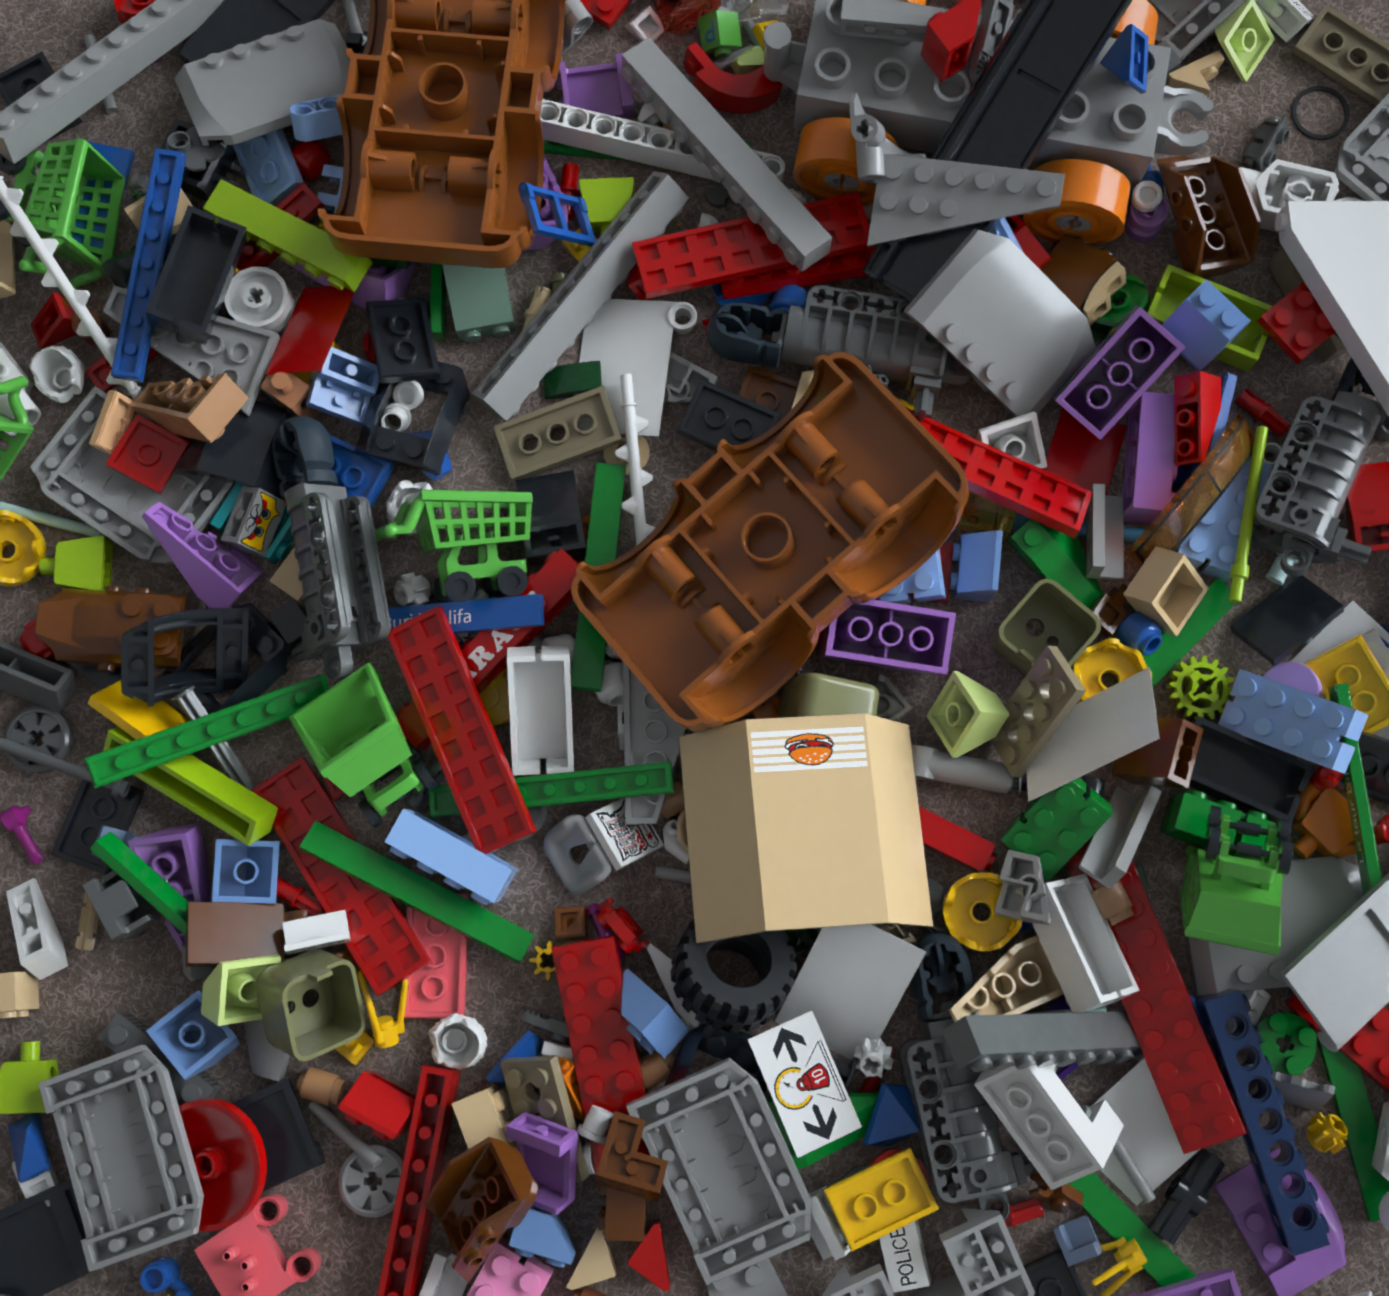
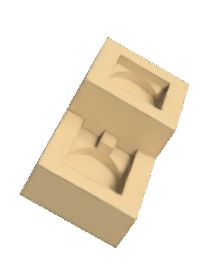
(1099, 299)

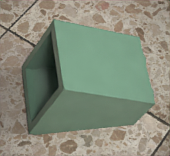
(479, 302)

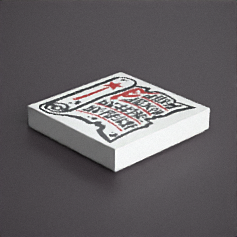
(621, 841)

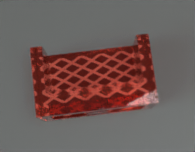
(684, 14)

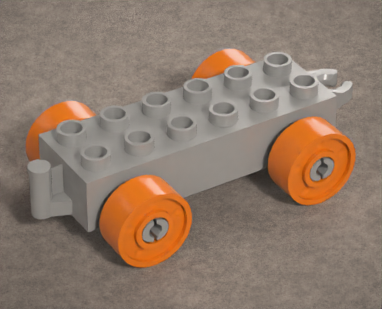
(1098, 141)

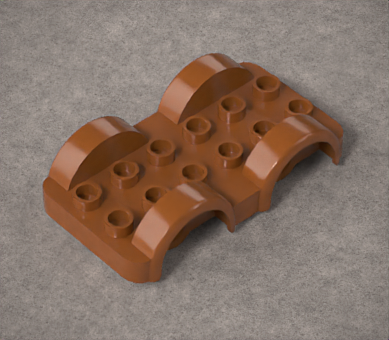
(445, 130)
(775, 547)

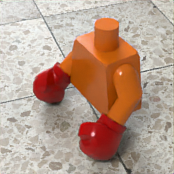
(1325, 818)

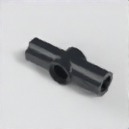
(1186, 1196)

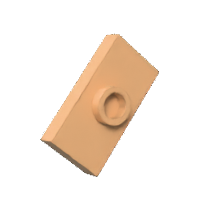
(112, 422)

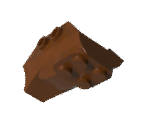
(1212, 214)
(89, 624)
(480, 1199)

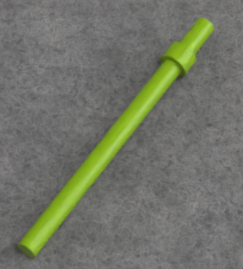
(1240, 570)

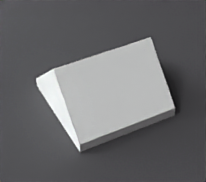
(1018, 438)

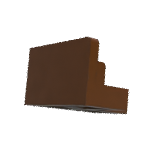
(623, 1166)

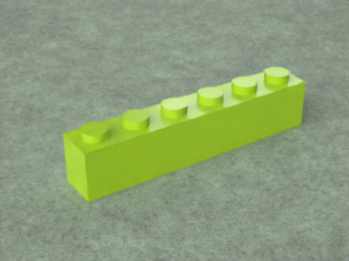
(287, 236)
(207, 793)

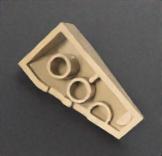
(1013, 984)

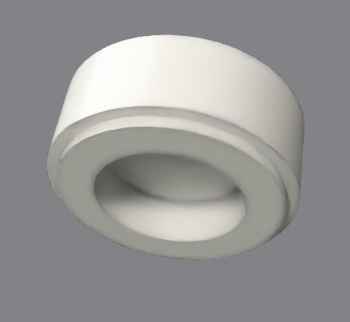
(1146, 196)
(408, 393)

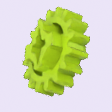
(1192, 679)

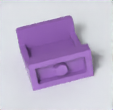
(597, 88)
(550, 1157)

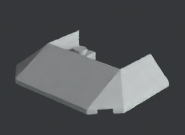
(979, 1254)

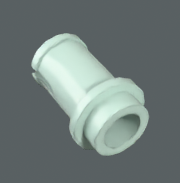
(1276, 573)

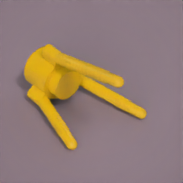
(384, 1027)
(1128, 1258)

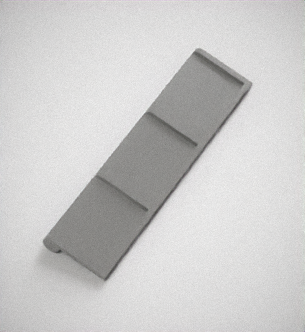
(1346, 969)

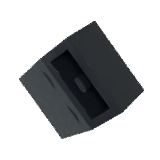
(554, 516)

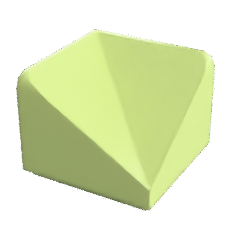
(748, 61)

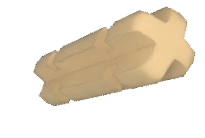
(87, 926)

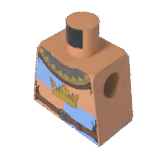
(288, 393)

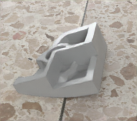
(264, 1058)
(1298, 1091)

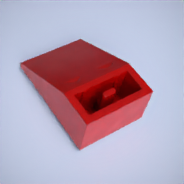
(1369, 507)

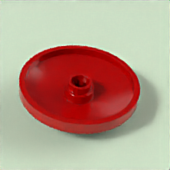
(227, 1160)

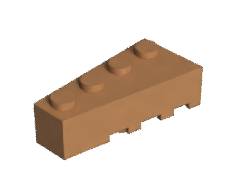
(190, 407)

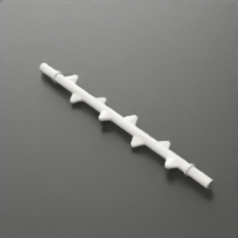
(56, 278)
(630, 453)

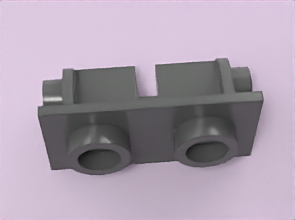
(1272, 135)

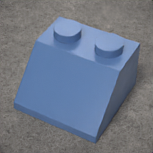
(1205, 324)
(976, 566)
(245, 871)
(650, 1017)
(191, 1039)

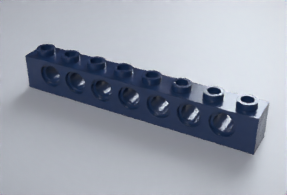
(1312, 1228)

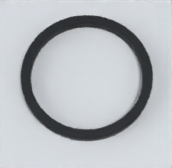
(1328, 90)

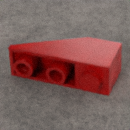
(1195, 415)

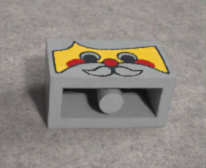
(253, 521)

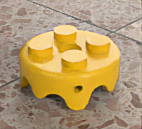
(29, 549)
(1103, 658)
(959, 918)

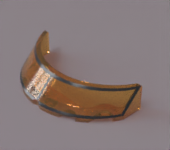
(1198, 492)

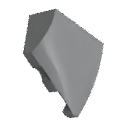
(685, 380)
(1023, 890)

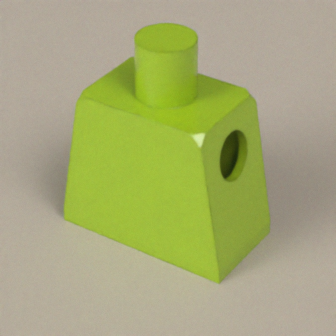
(606, 199)
(81, 563)
(20, 1080)

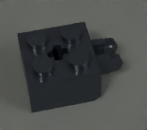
(203, 183)

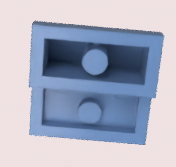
(343, 387)

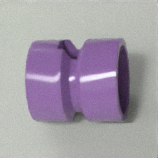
(1146, 226)

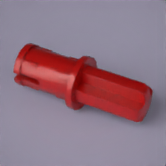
(569, 184)
(1261, 411)
(298, 898)
(1023, 1212)

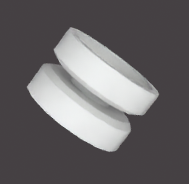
(260, 299)

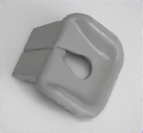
(558, 844)

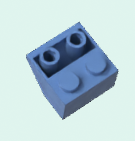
(544, 1235)

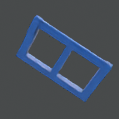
(528, 193)

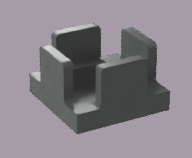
(120, 907)

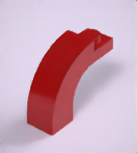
(729, 91)

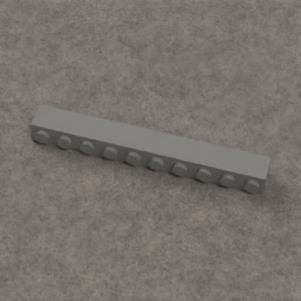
(98, 73)
(725, 155)
(579, 297)

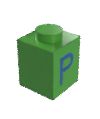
(720, 33)

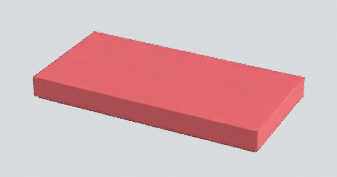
(441, 984)

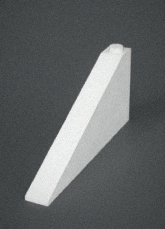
(1345, 264)

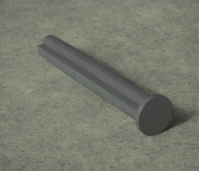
(221, 751)

